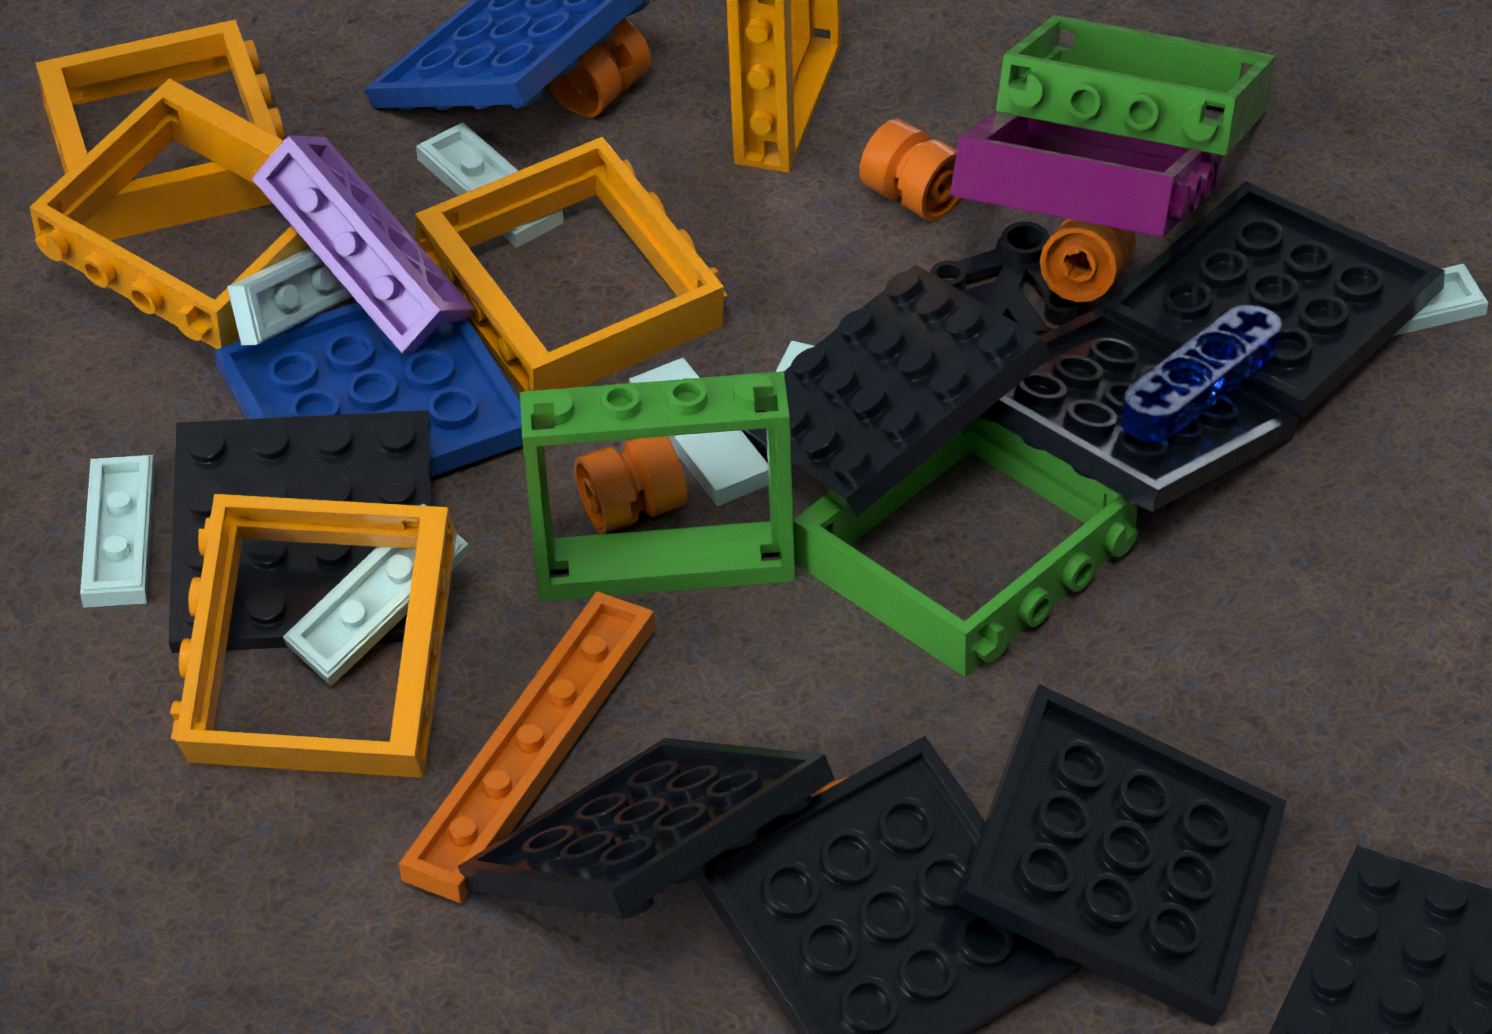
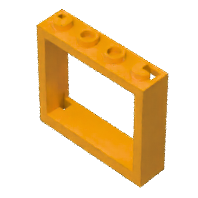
(144, 64)
(777, 74)
(164, 116)
(540, 190)
(211, 603)

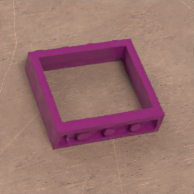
(1082, 173)

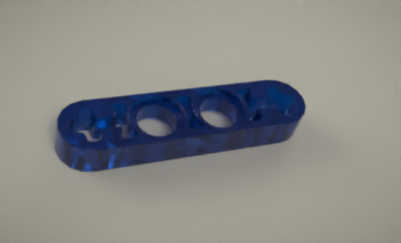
(1196, 367)

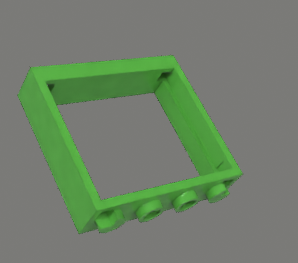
(1136, 84)
(828, 530)
(664, 557)

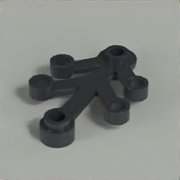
(1015, 257)

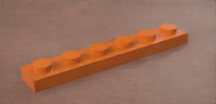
(528, 743)

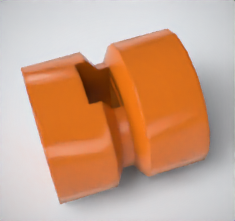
(604, 72)
(910, 167)
(1085, 259)
(616, 482)

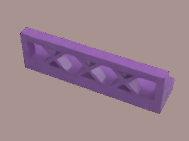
(360, 241)

